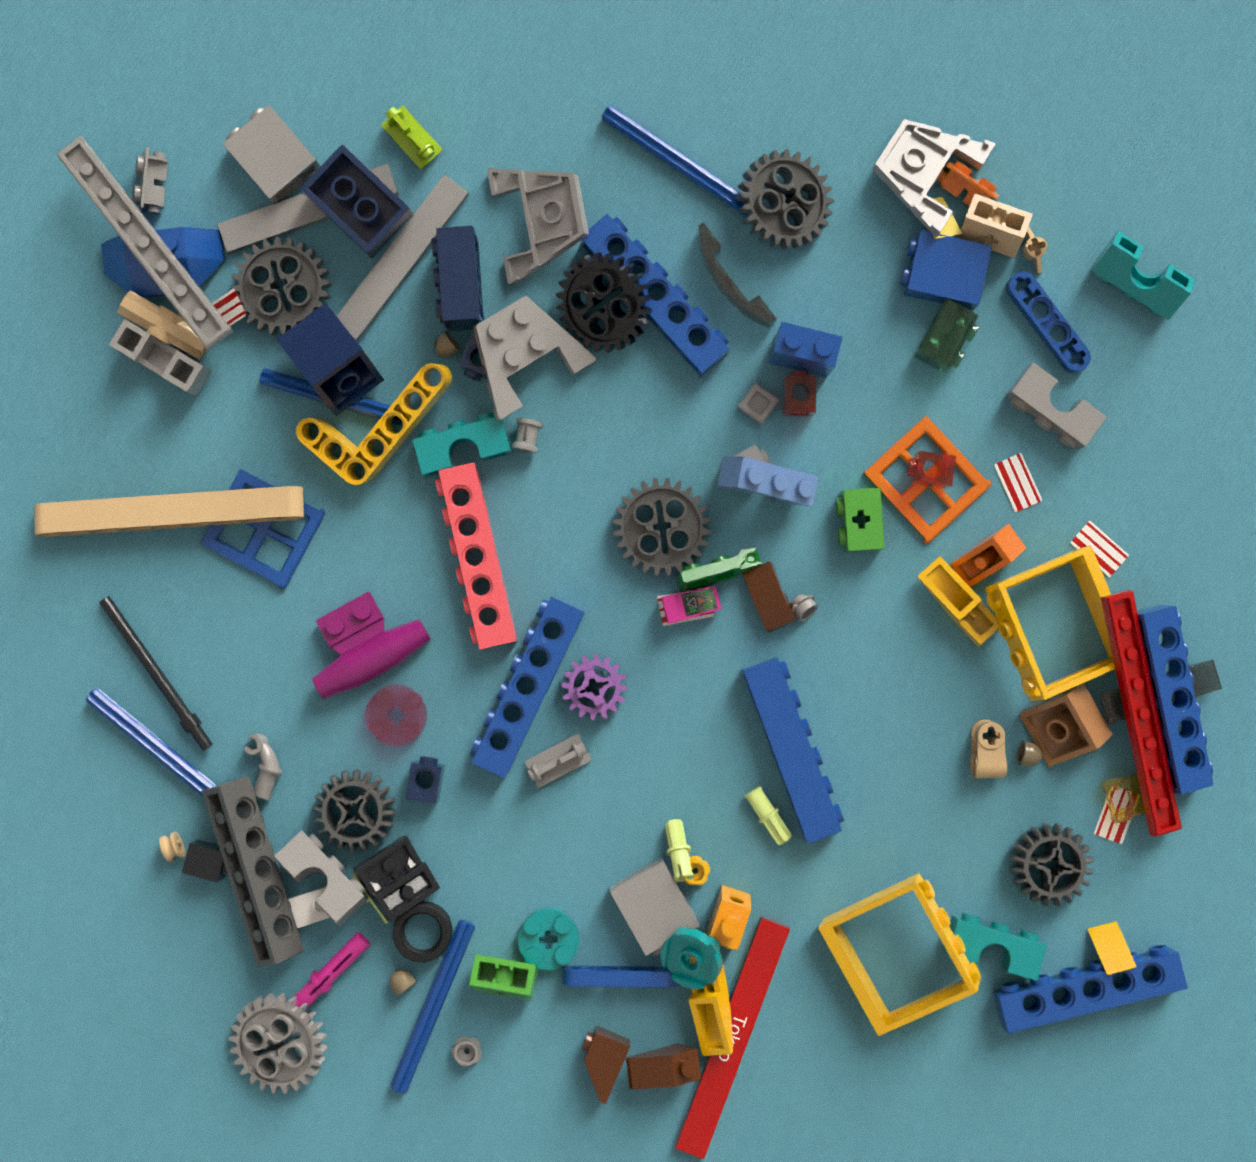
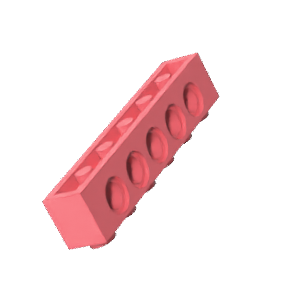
(467, 478)

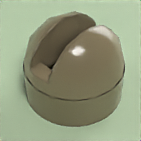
(446, 345)
(1028, 754)
(400, 981)

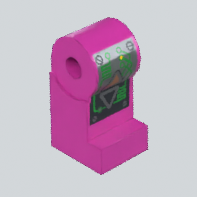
(690, 604)

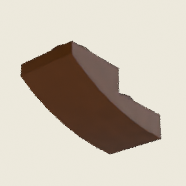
(769, 597)

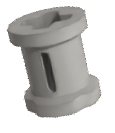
(526, 435)

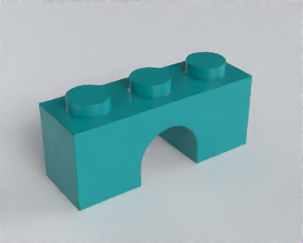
(1160, 293)
(436, 448)
(1021, 951)

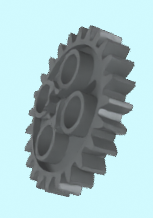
(796, 177)
(306, 277)
(689, 523)

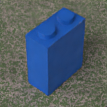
(946, 269)
(805, 349)

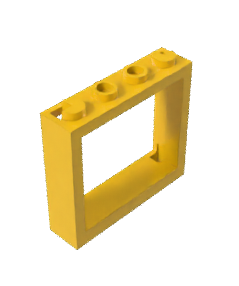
(1092, 586)
(859, 980)

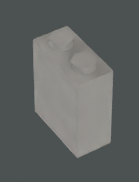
(271, 154)
(653, 905)

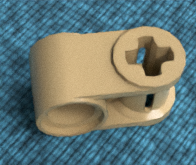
(988, 754)

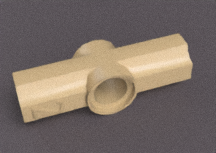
(161, 324)

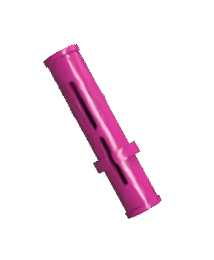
(321, 980)

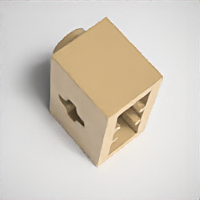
(995, 225)

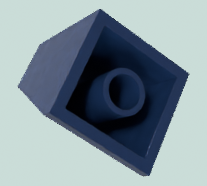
(330, 359)

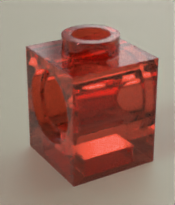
(794, 407)
(945, 469)

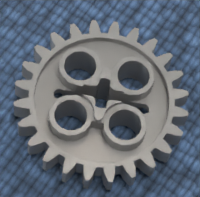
(290, 1068)

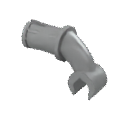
(269, 766)

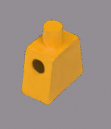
(729, 917)

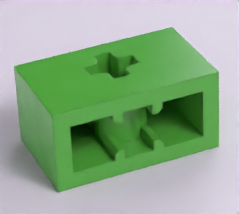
(869, 504)
(503, 977)

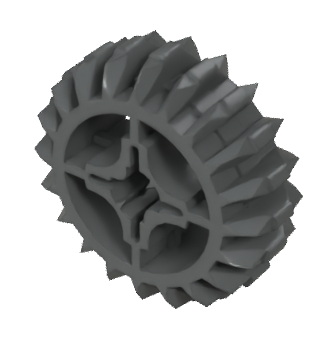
(365, 819)
(1052, 850)

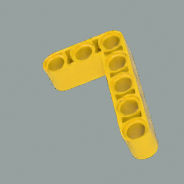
(382, 430)

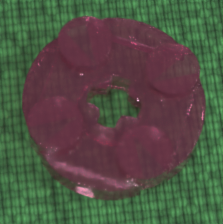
(382, 726)

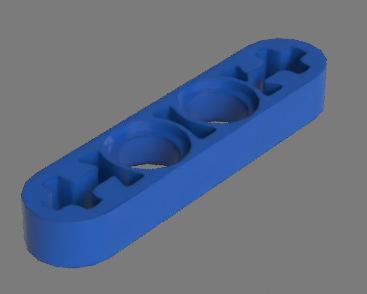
(1043, 325)
(617, 976)

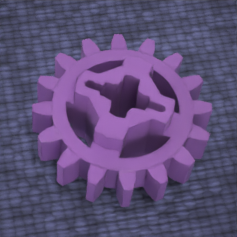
(589, 673)

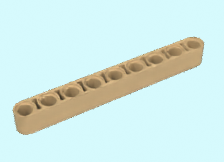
(168, 511)

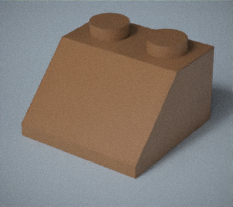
(1066, 725)

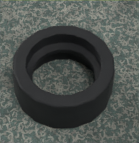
(411, 952)

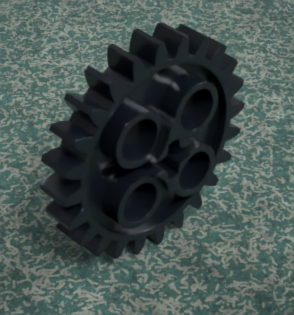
(587, 278)

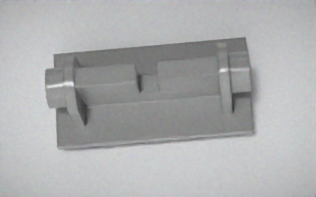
(150, 169)
(557, 760)

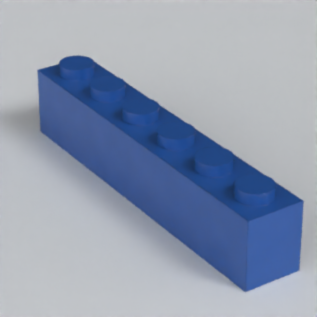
(792, 750)

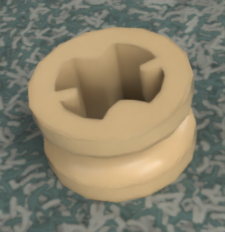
(172, 846)

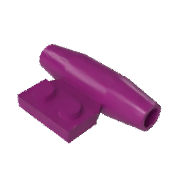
(364, 645)

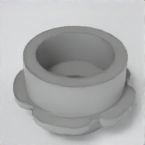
(803, 607)
(470, 1058)

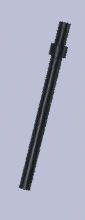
(189, 721)

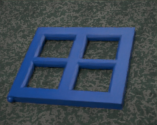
(262, 529)

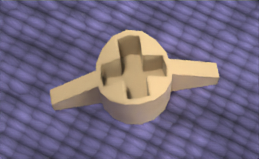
(1034, 249)

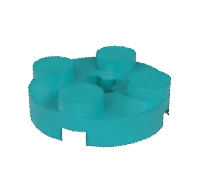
(560, 926)
(702, 947)

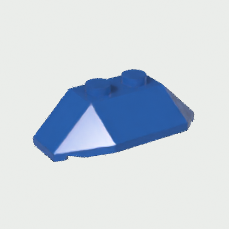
(195, 248)

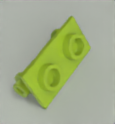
(411, 136)

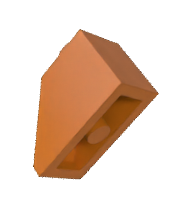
(989, 555)

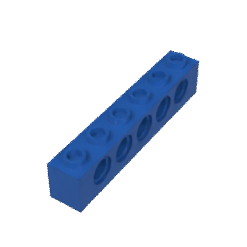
(700, 357)
(500, 760)
(1197, 770)
(1166, 979)

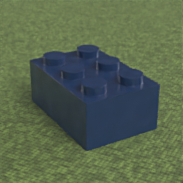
(356, 201)
(458, 277)

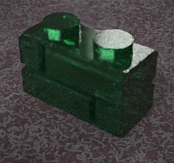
(947, 335)

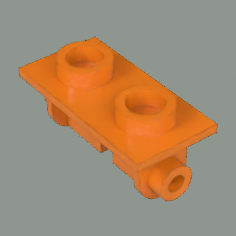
(960, 178)

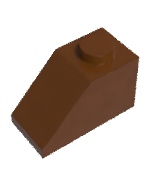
(604, 1059)
(663, 1067)

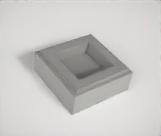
(758, 404)

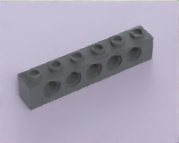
(252, 871)

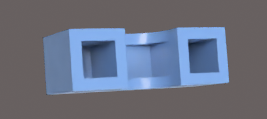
(767, 479)

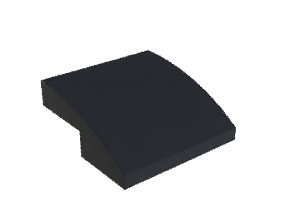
(396, 878)

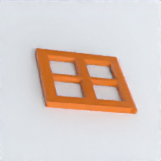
(902, 502)

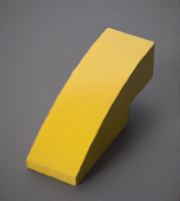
(959, 601)
(712, 1016)

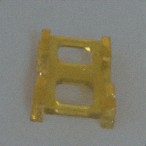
(1133, 789)

